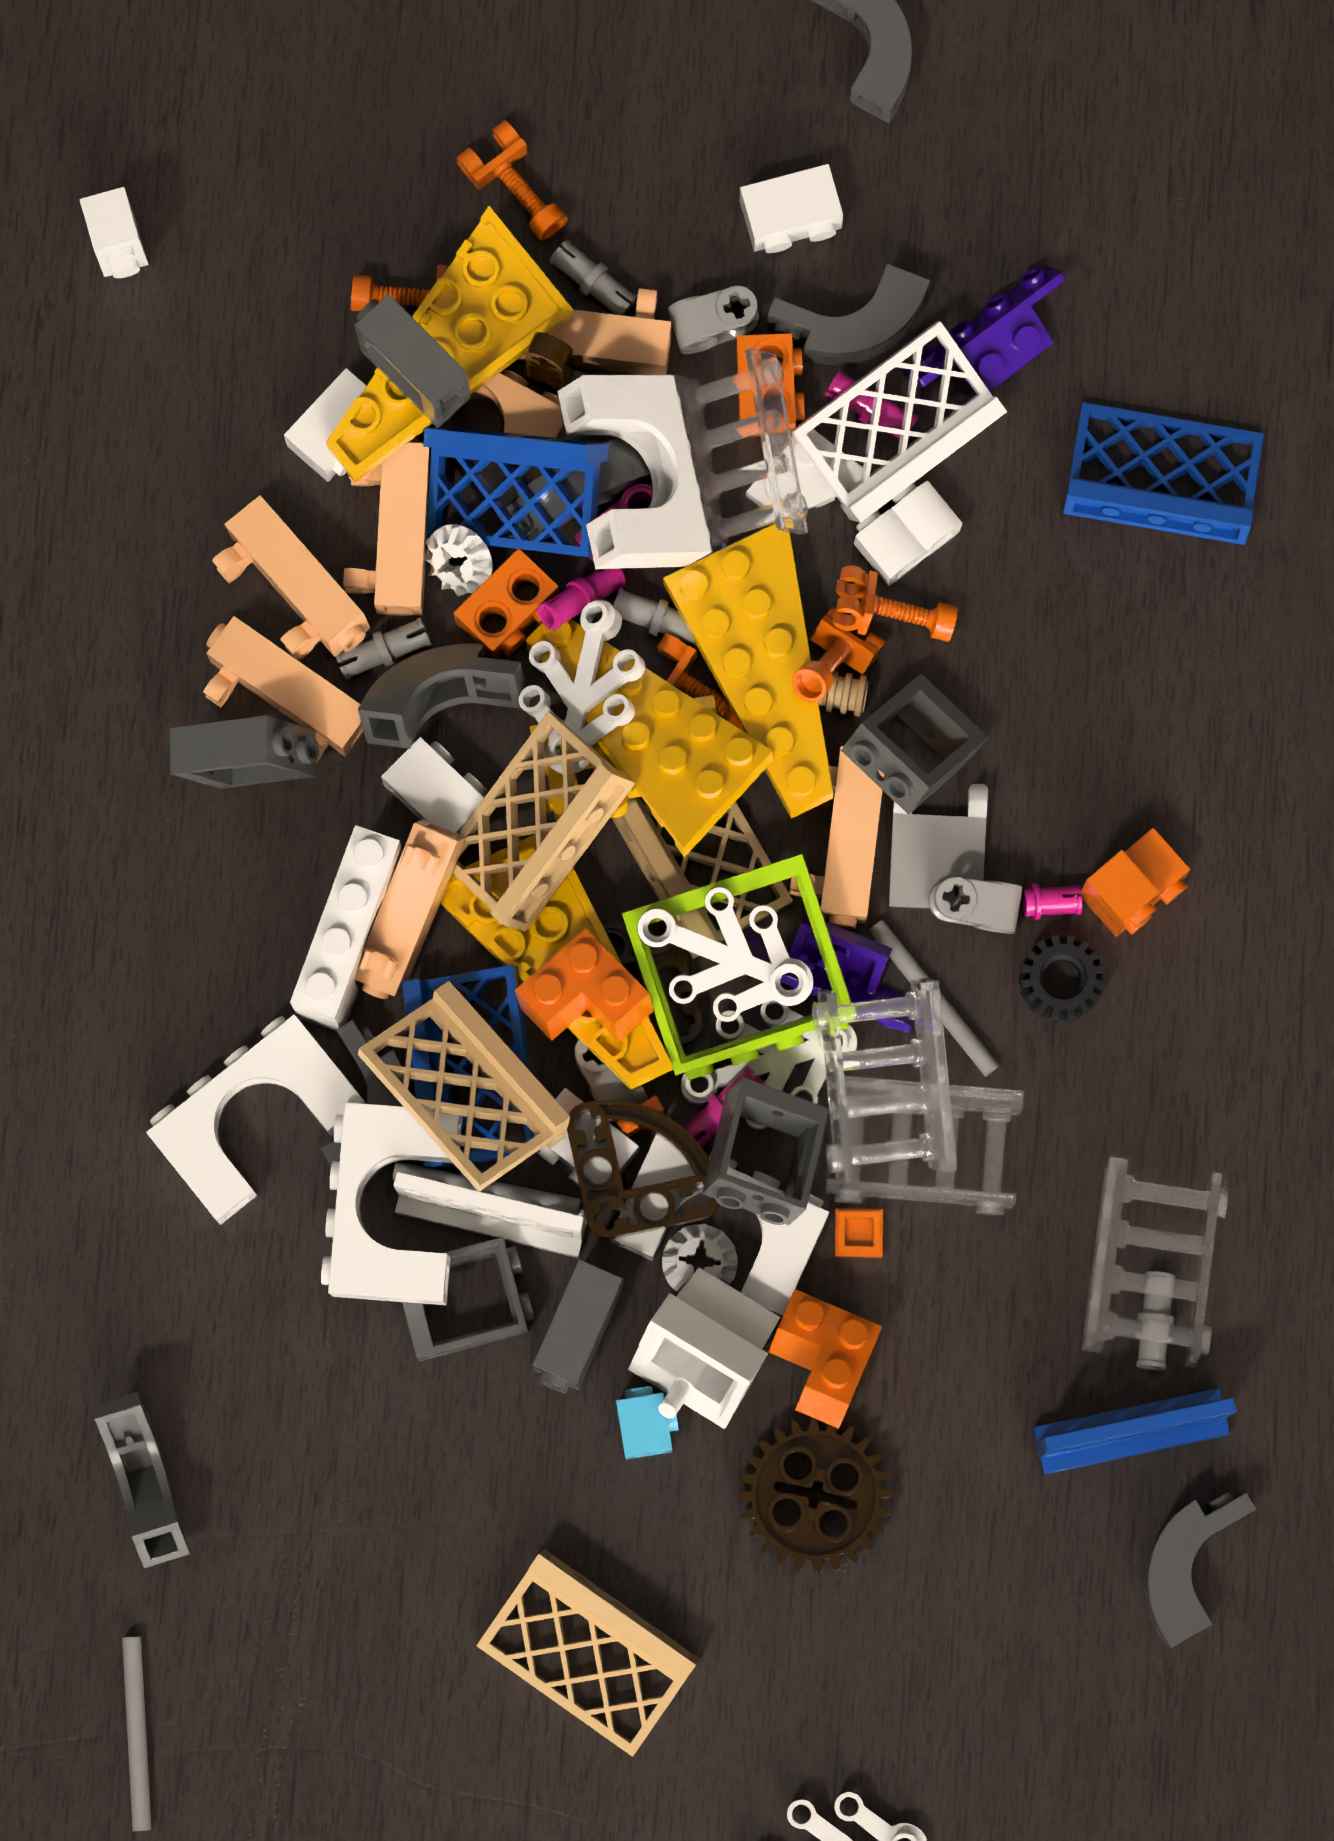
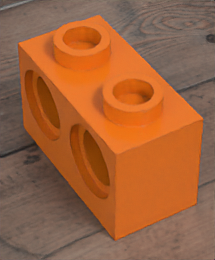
(791, 364)
(497, 598)

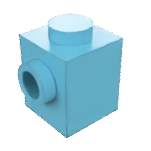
(642, 1425)

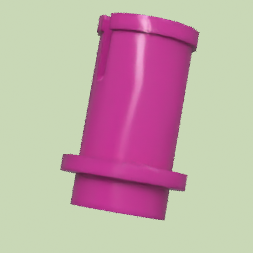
(1051, 901)

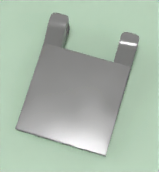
(935, 849)

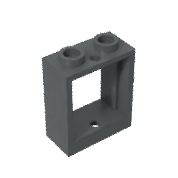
(412, 360)
(936, 722)
(243, 752)
(779, 1112)
(519, 1304)
(577, 1327)

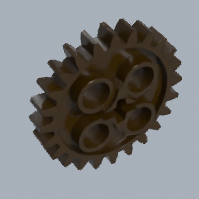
(805, 1537)

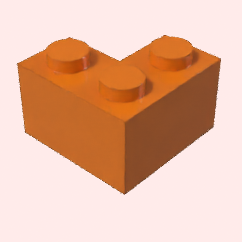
(1133, 882)
(580, 980)
(831, 1346)

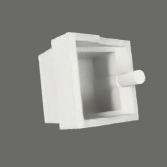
(704, 1348)

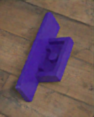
(1002, 335)
(859, 959)

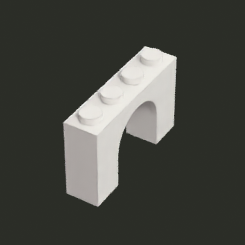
(649, 418)
(327, 979)
(190, 1131)
(783, 1247)
(359, 1265)

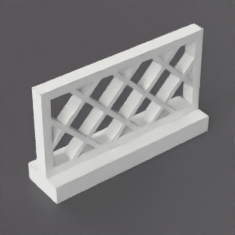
(920, 455)
(490, 1215)

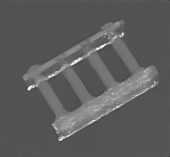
(779, 464)
(930, 1098)
(997, 1110)
(1110, 1278)

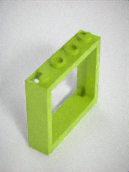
(743, 1048)

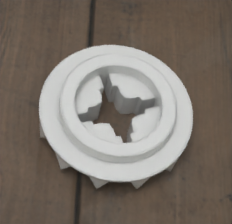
(455, 542)
(685, 1244)

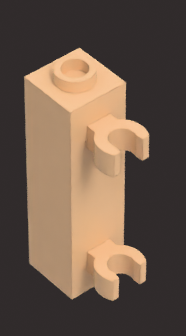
(619, 342)
(401, 533)
(297, 577)
(283, 683)
(850, 847)
(408, 908)

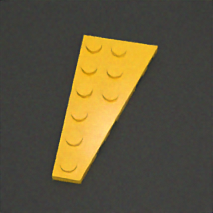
(480, 316)
(754, 638)
(674, 748)
(568, 912)

